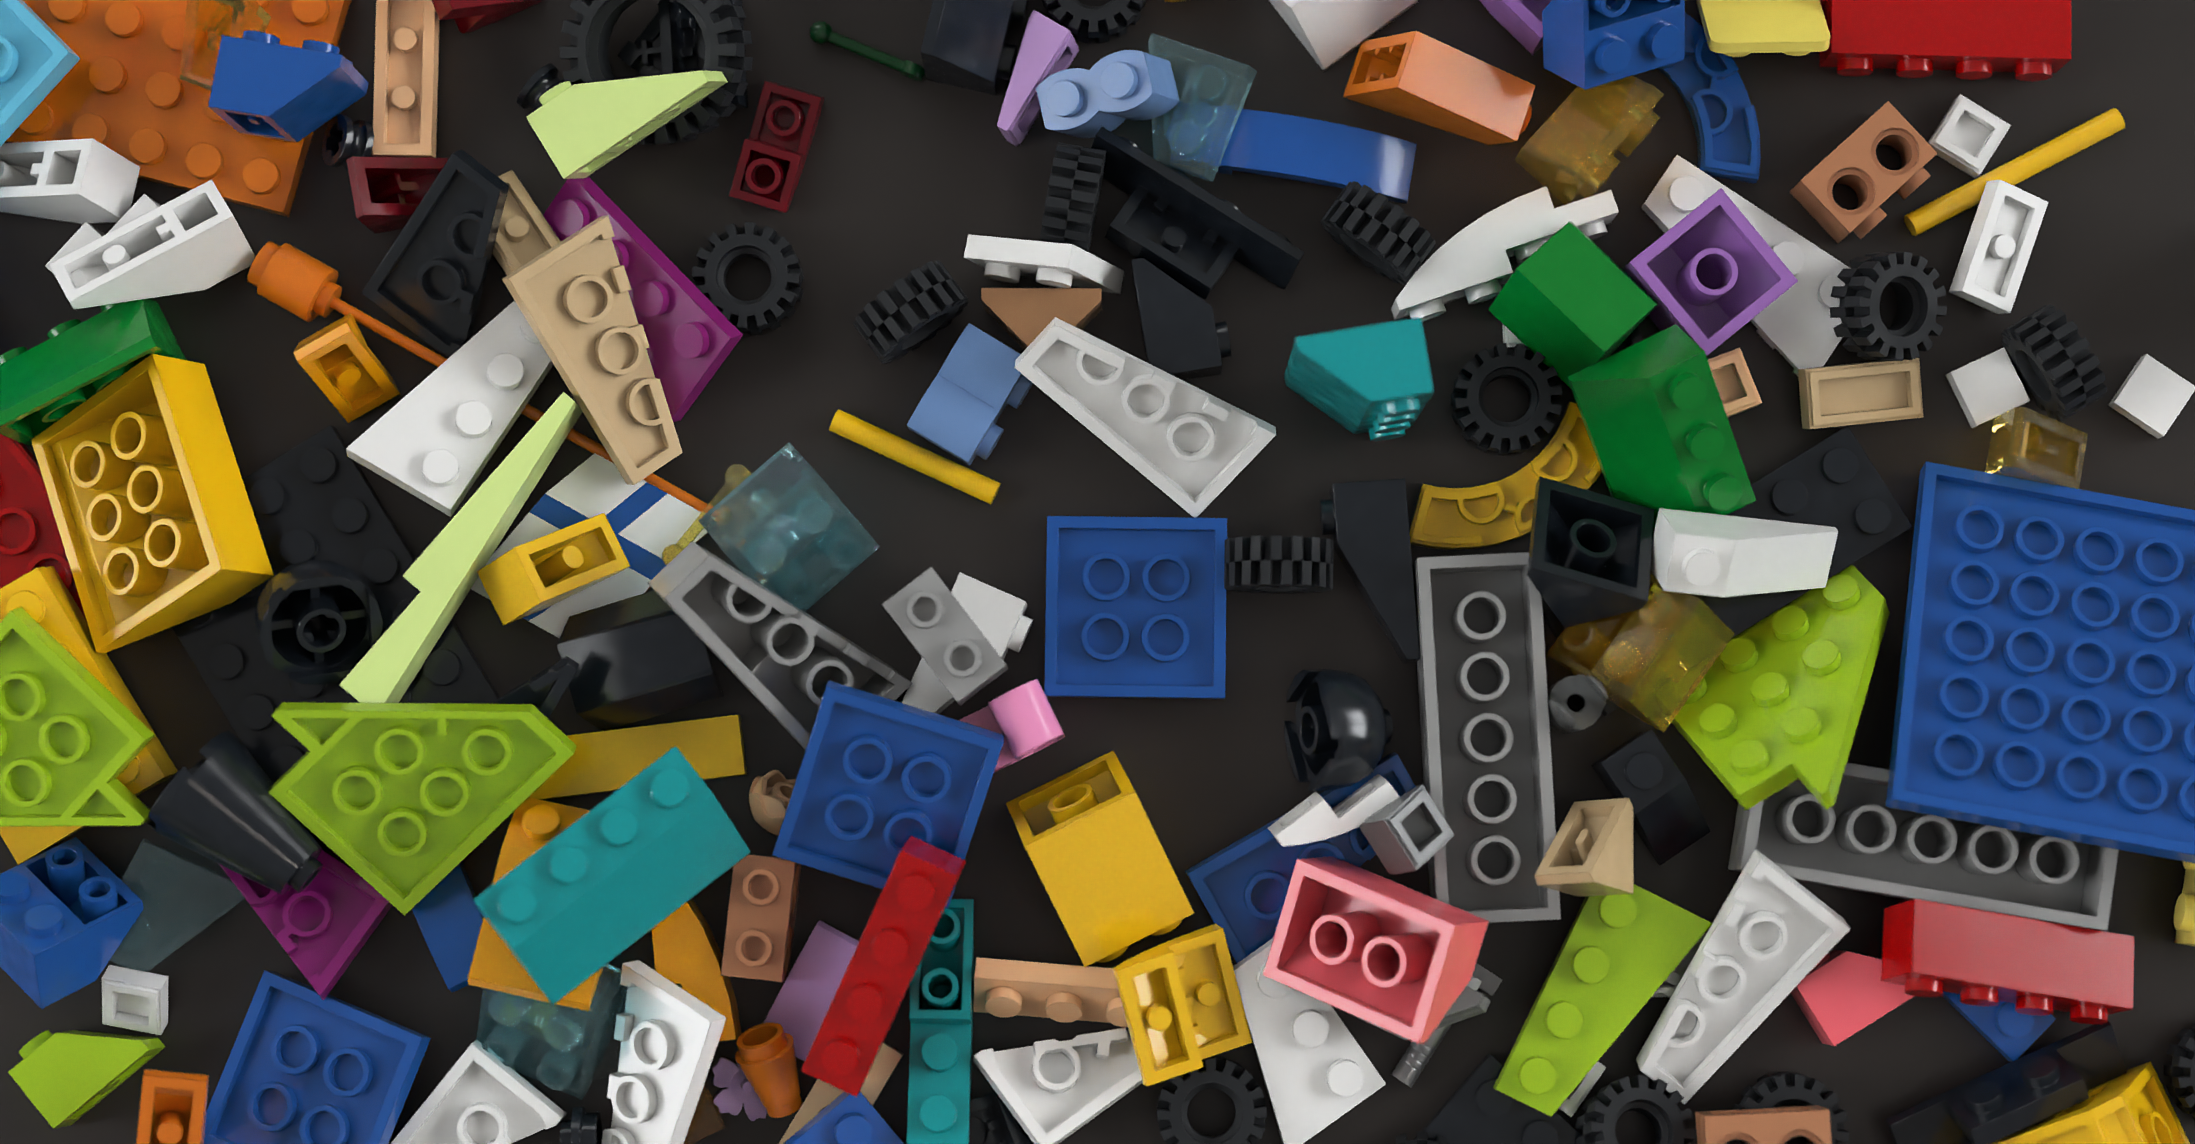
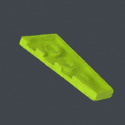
(1598, 983)

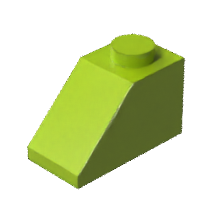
(78, 1069)

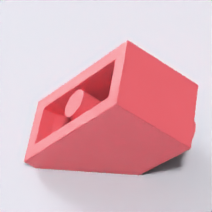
(1846, 995)

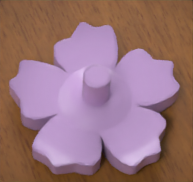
(735, 1091)

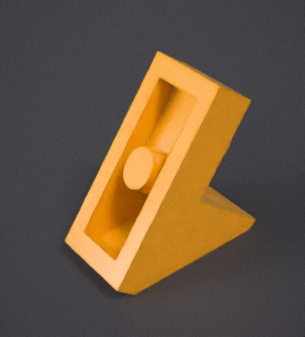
(346, 368)

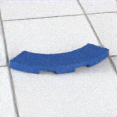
(1718, 108)

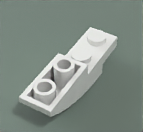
(1477, 256)

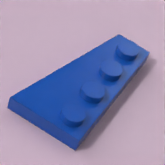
(1251, 877)

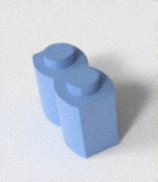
(1114, 89)
(969, 396)

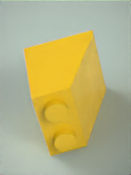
(1099, 859)

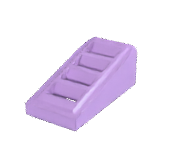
(1043, 51)

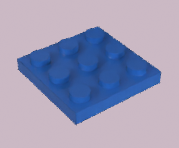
(1135, 607)
(879, 777)
(312, 1071)

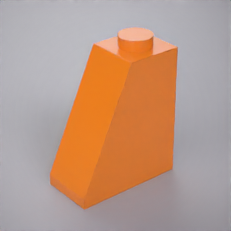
(1440, 88)

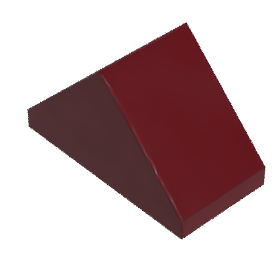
(390, 188)

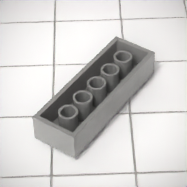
(1486, 733)
(1924, 856)

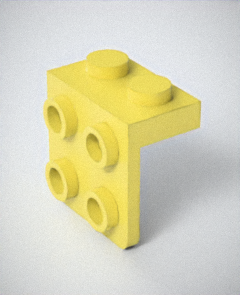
(1764, 26)

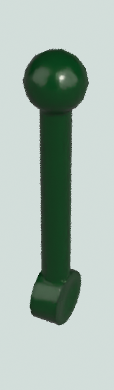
(822, 33)

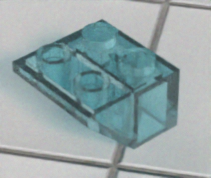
(789, 530)
(552, 1039)

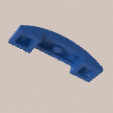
(1319, 153)

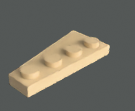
(590, 331)

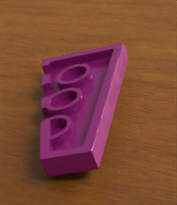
(681, 324)

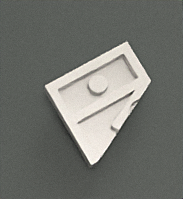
(1047, 262)

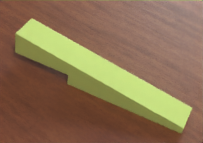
(452, 559)

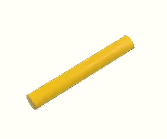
(914, 456)

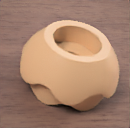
(769, 799)

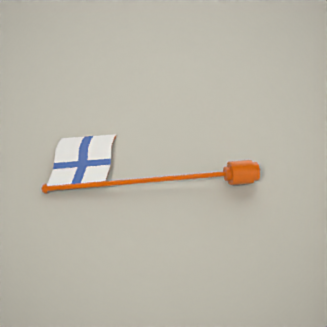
(641, 515)

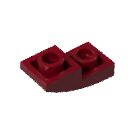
(776, 146)

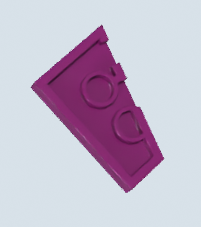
(323, 923)

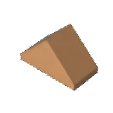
(1029, 310)

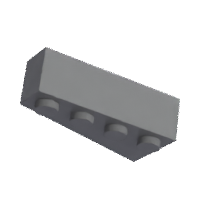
(768, 641)

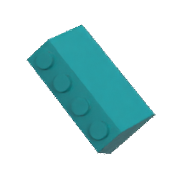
(1365, 376)
(612, 875)

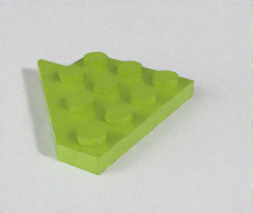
(1789, 693)
(61, 736)
(413, 783)

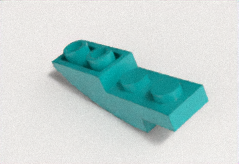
(943, 1032)

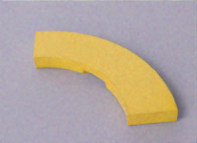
(1504, 508)

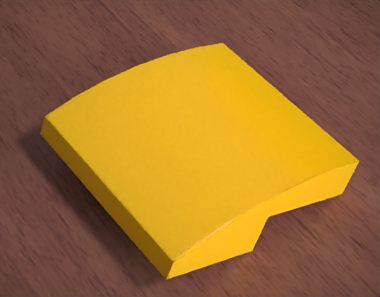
(1182, 1004)

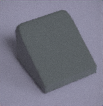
(1407, 831)

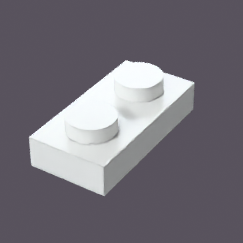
(1998, 246)

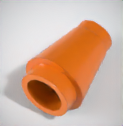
(770, 1066)

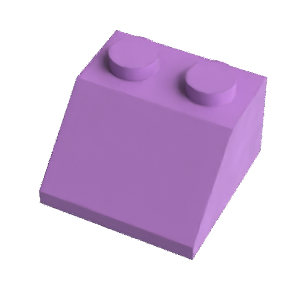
(1710, 273)

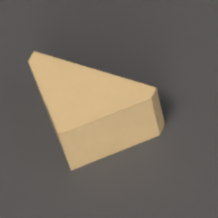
(1592, 850)

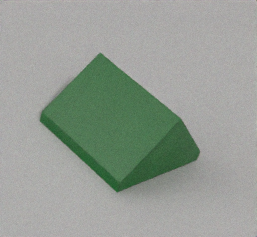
(1571, 303)

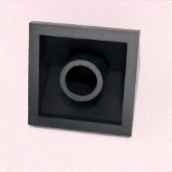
(1589, 552)

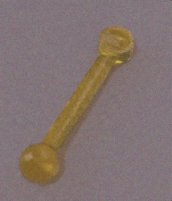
(734, 476)

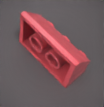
(1373, 946)

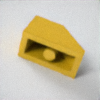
(552, 568)

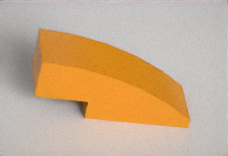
(691, 957)

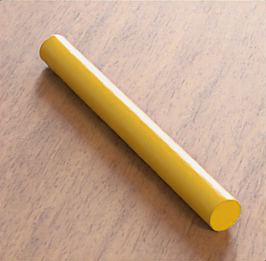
(2015, 170)

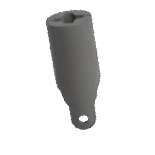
(1589, 710)

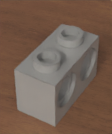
(945, 636)

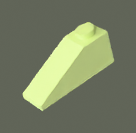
(598, 121)

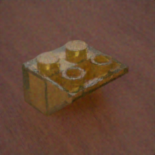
(1579, 140)
(1648, 655)

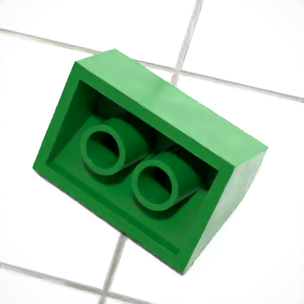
(77, 363)
(1662, 427)

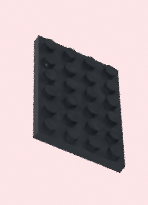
(317, 508)

